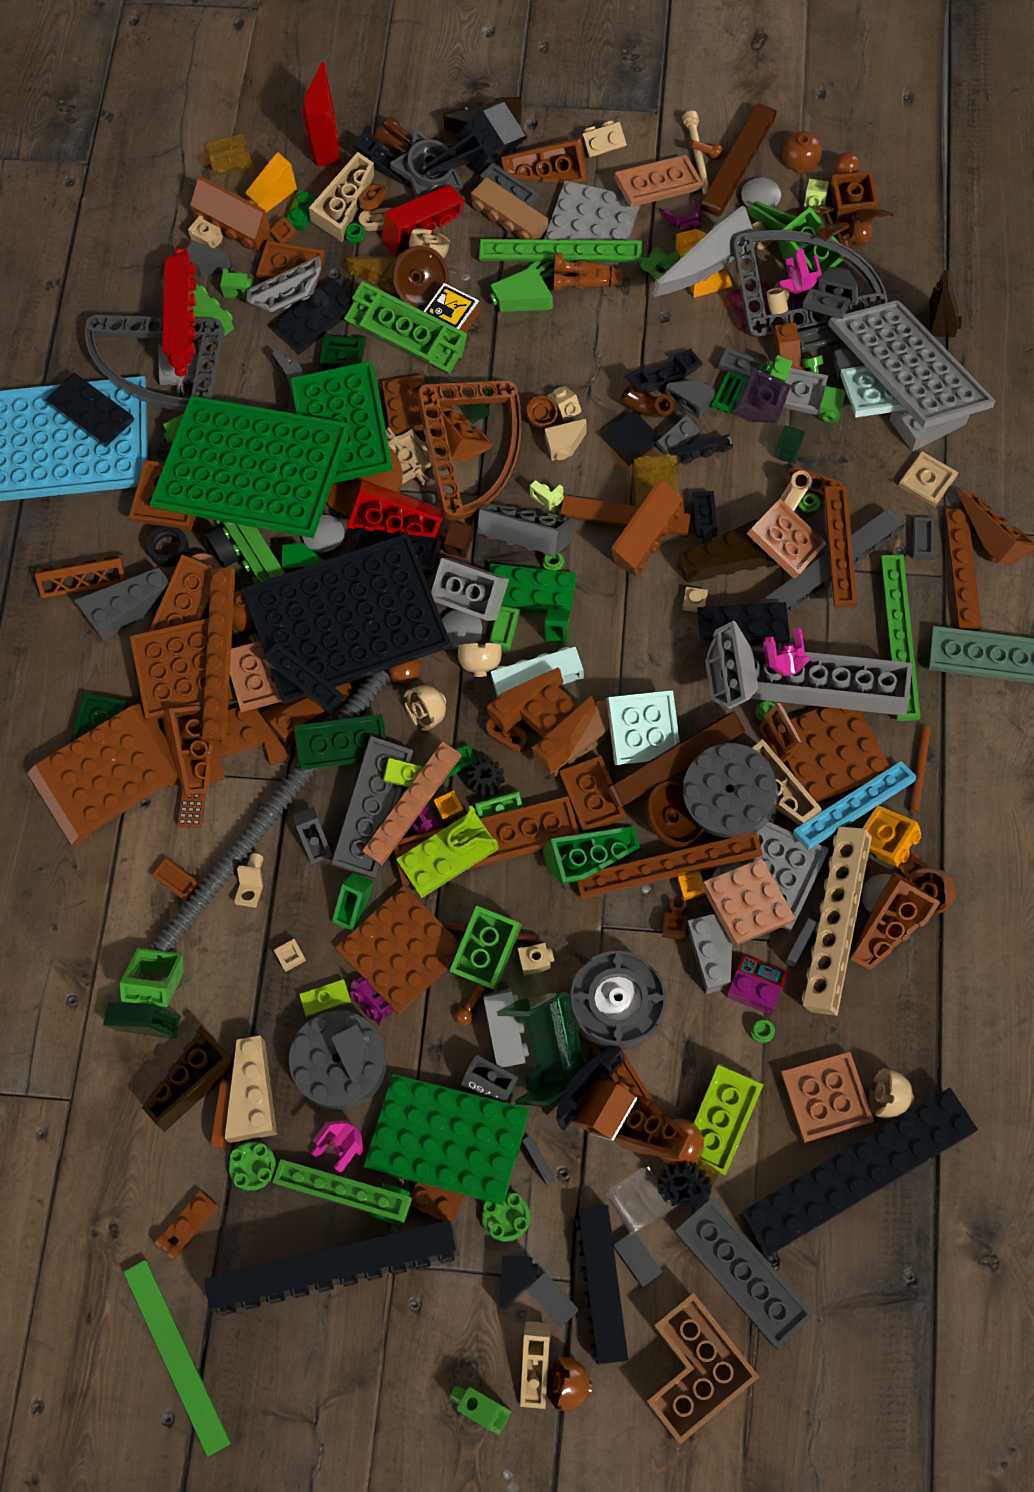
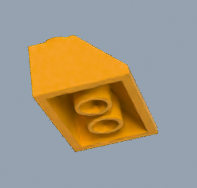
(717, 282)

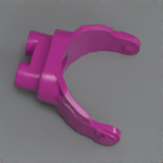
(685, 223)

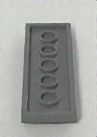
(368, 807)
(744, 1273)

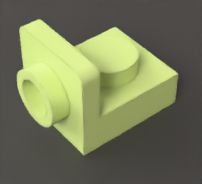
(816, 193)
(544, 496)

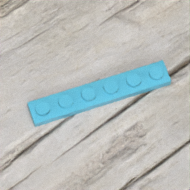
(854, 805)

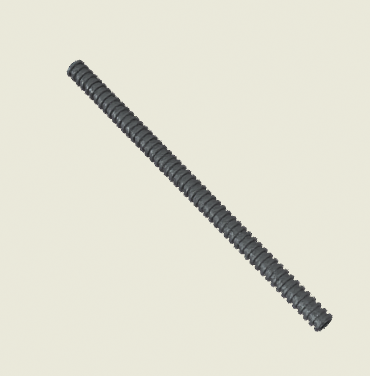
(259, 826)

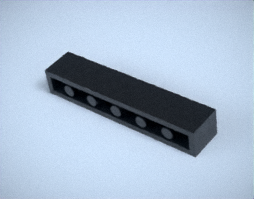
(603, 1285)

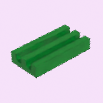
(722, 406)

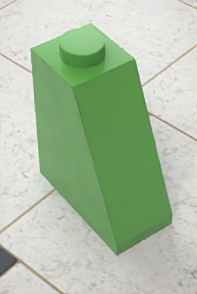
(521, 292)

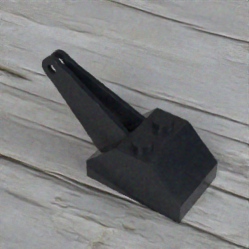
(483, 140)

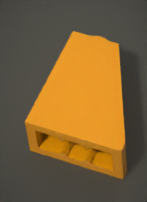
(272, 184)

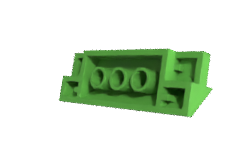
(406, 327)

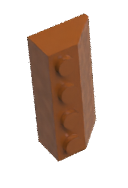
(231, 213)
(647, 528)

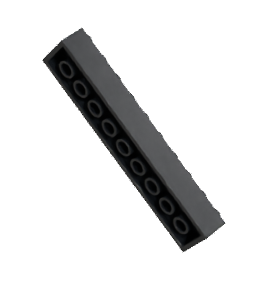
(858, 1172)
(331, 1267)

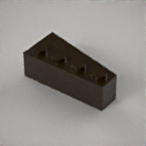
(723, 555)
(188, 1080)

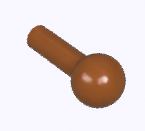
(714, 151)
(464, 1015)

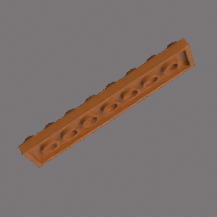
(516, 831)

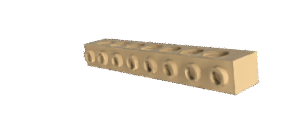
(851, 886)

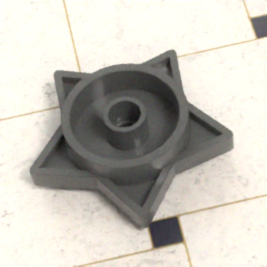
(421, 152)

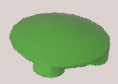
(252, 1166)
(506, 1221)

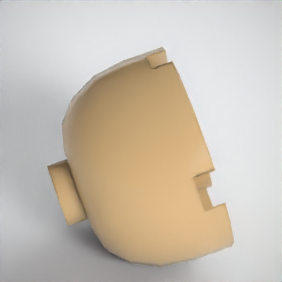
(423, 237)
(479, 658)
(425, 706)
(891, 1095)

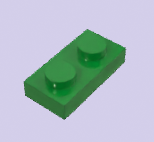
(299, 212)

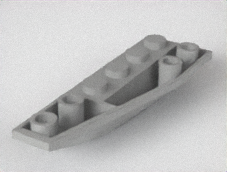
(707, 255)

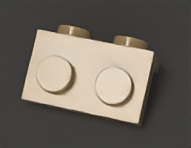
(603, 139)

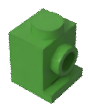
(235, 284)
(778, 368)

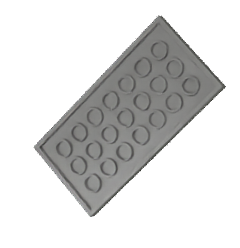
(911, 363)

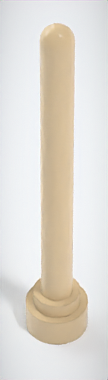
(691, 121)

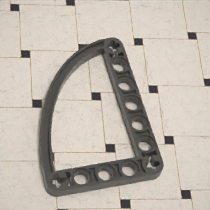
(799, 237)
(154, 398)

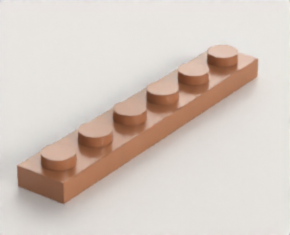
(412, 803)

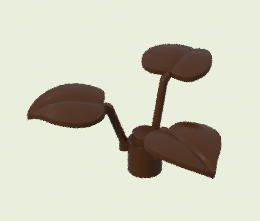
(826, 231)

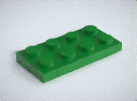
(536, 588)

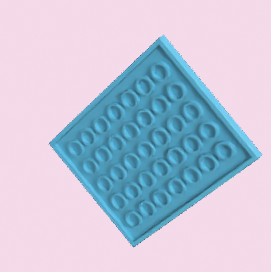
(53, 457)

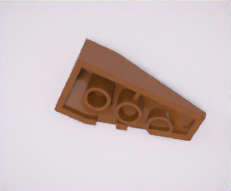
(462, 438)
(998, 538)
(299, 712)

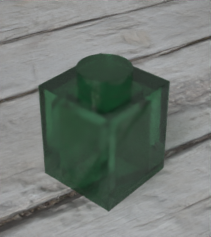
(789, 444)

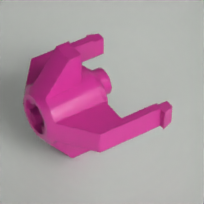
(799, 277)
(789, 659)
(343, 1137)

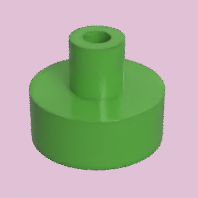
(812, 362)

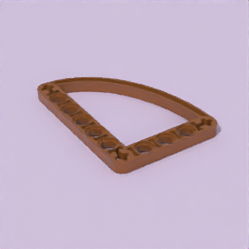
(435, 403)

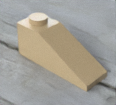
(535, 1364)

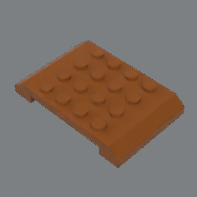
(105, 773)

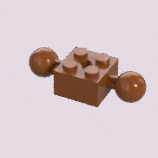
(853, 194)

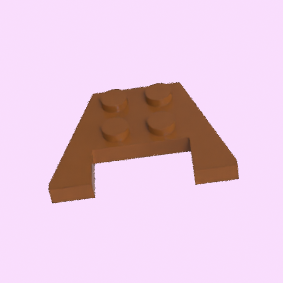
(245, 732)

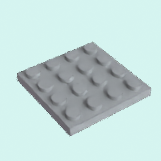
(591, 215)
(789, 864)

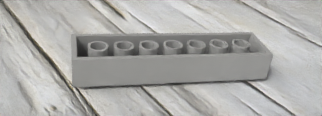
(838, 683)

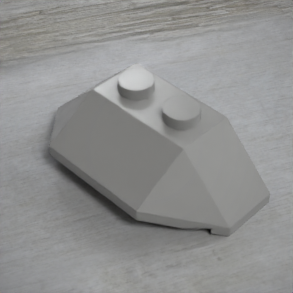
(286, 287)
(730, 667)

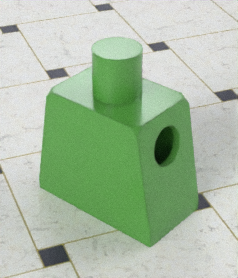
(488, 1412)

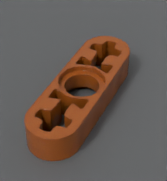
(815, 477)
(219, 1128)

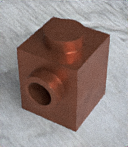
(458, 539)

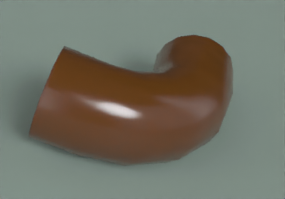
(647, 404)

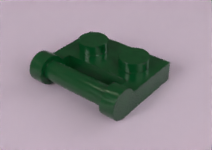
(340, 355)

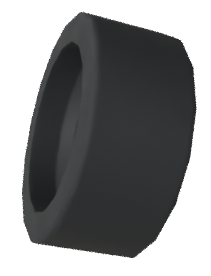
(162, 532)
(221, 546)

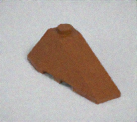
(549, 163)
(188, 749)
(895, 916)
(651, 1132)

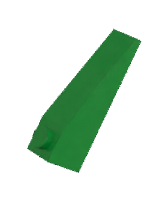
(585, 854)

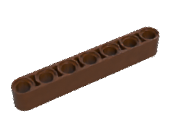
(738, 159)
(674, 759)

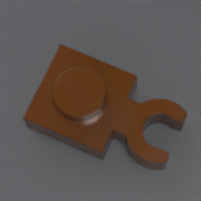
(675, 922)

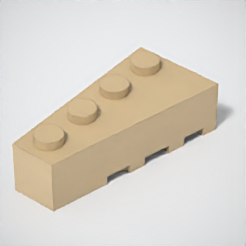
(340, 200)
(792, 796)
(250, 1098)

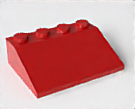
(321, 120)

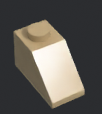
(565, 439)

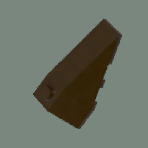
(458, 118)
(943, 309)

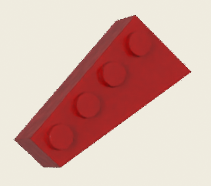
(424, 213)
(393, 512)

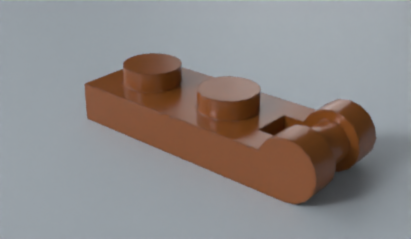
(187, 1225)

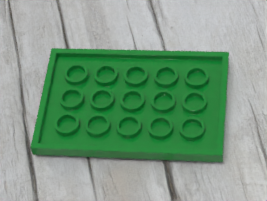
(350, 397)
(447, 1139)

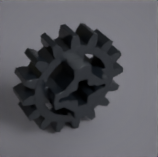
(684, 1185)

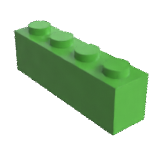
(210, 308)

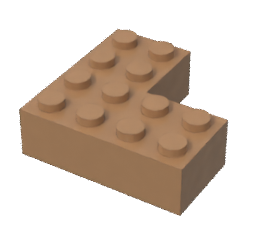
(712, 1372)

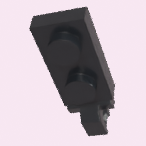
(703, 448)
(705, 515)

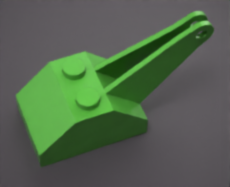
(805, 222)

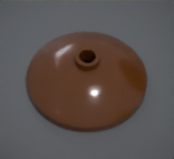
(429, 272)
(668, 802)

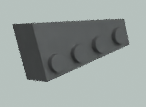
(525, 528)
(124, 602)

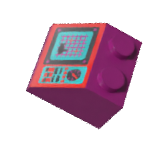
(757, 984)

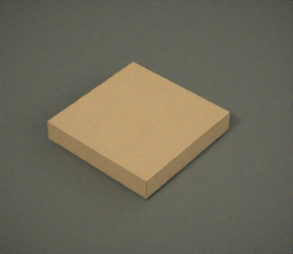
(928, 479)

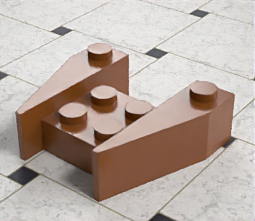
(546, 711)

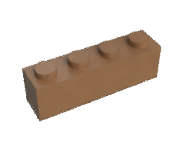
(508, 210)
(594, 734)

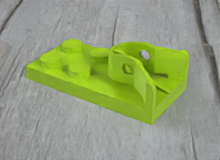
(447, 853)
(726, 1115)

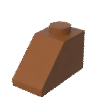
(788, 343)

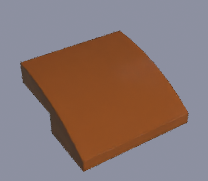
(780, 733)

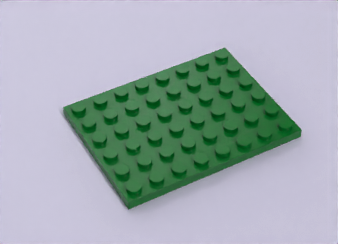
(251, 466)

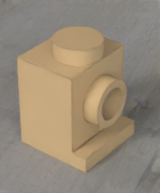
(205, 233)
(532, 966)

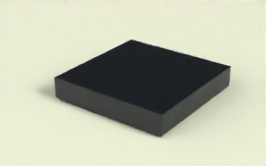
(631, 437)

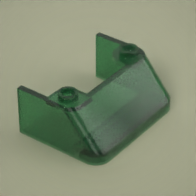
(553, 1044)

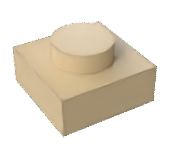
(694, 598)
(290, 955)

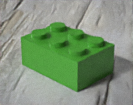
(486, 947)

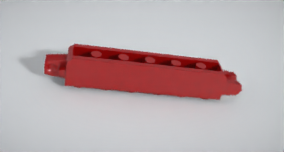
(178, 310)

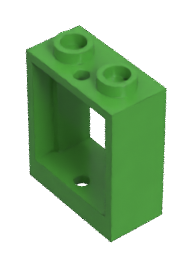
(148, 991)

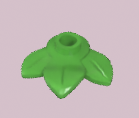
(659, 262)

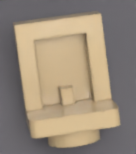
(566, 402)

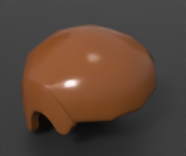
(541, 411)
(405, 673)

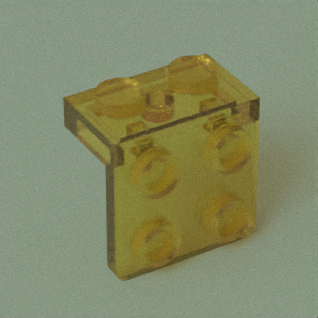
(229, 155)
(651, 469)

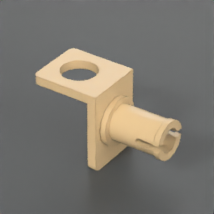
(250, 880)

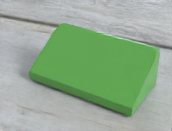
(498, 803)

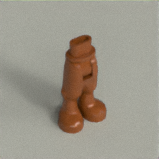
(588, 274)

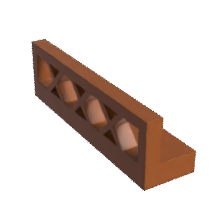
(80, 567)

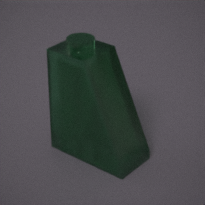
(142, 1019)

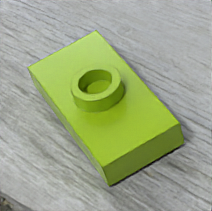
(400, 772)
(325, 998)

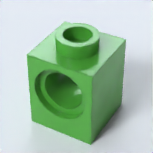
(831, 404)

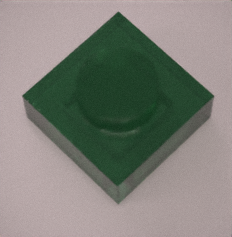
(475, 411)

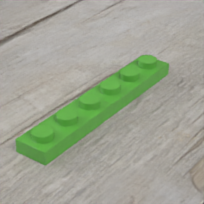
(342, 1190)

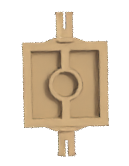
(411, 454)

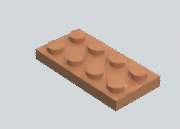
(658, 180)

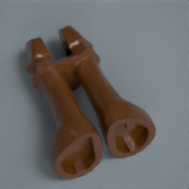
(385, 135)

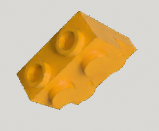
(891, 835)

